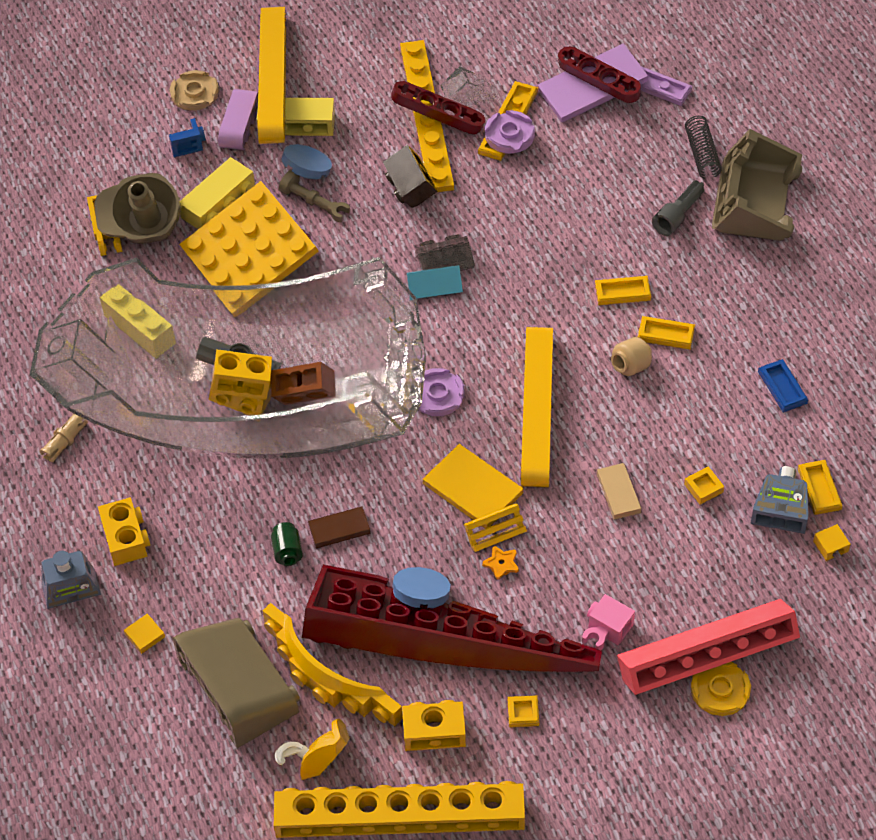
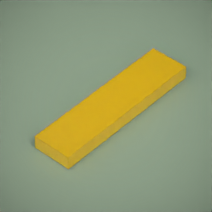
(518, 99)

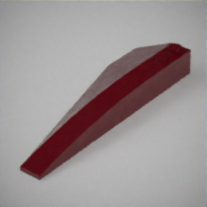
(365, 615)

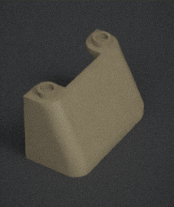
(755, 188)
(237, 678)

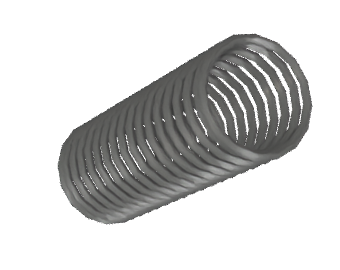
(695, 152)

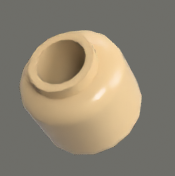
(631, 356)

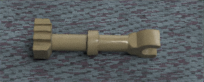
(290, 184)

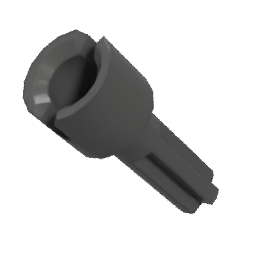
(672, 214)

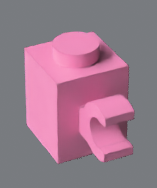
(608, 621)

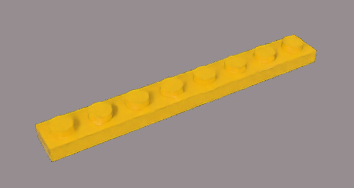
(428, 130)

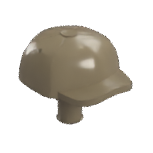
(138, 209)

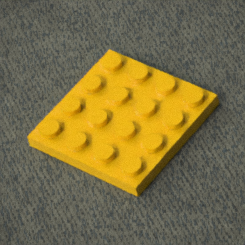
(249, 242)

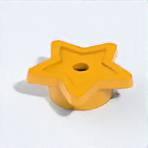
(501, 569)

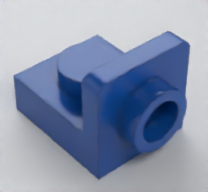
(187, 141)

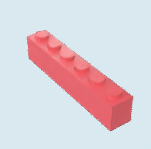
(708, 646)

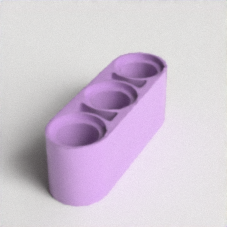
(237, 119)

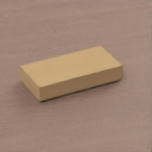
(618, 491)

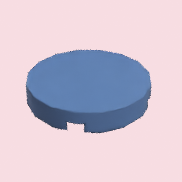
(306, 161)
(421, 586)

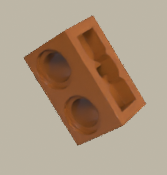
(302, 383)

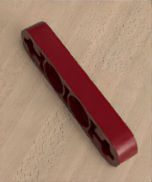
(596, 77)
(438, 106)

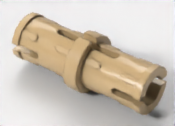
(63, 437)

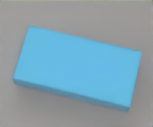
(435, 281)

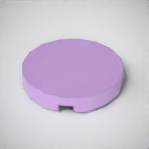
(509, 132)
(437, 400)

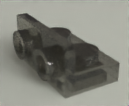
(451, 252)

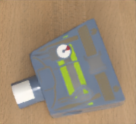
(782, 502)
(68, 578)

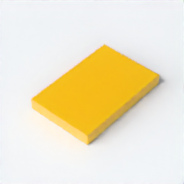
(471, 484)

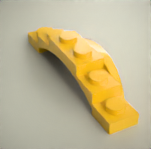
(323, 682)

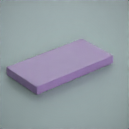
(572, 96)

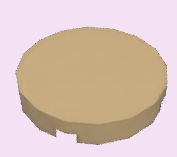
(198, 96)

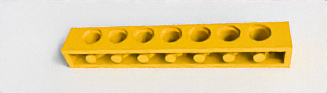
(413, 819)

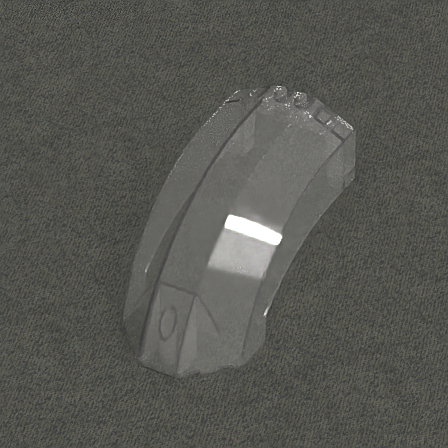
(131, 344)

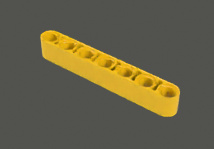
(537, 407)

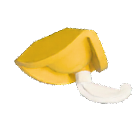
(319, 754)

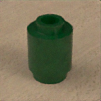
(286, 544)

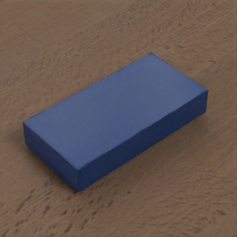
(783, 385)

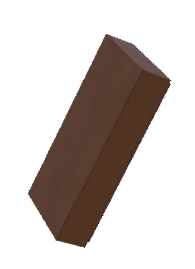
(339, 527)

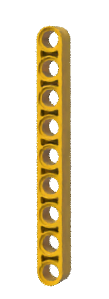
(272, 76)

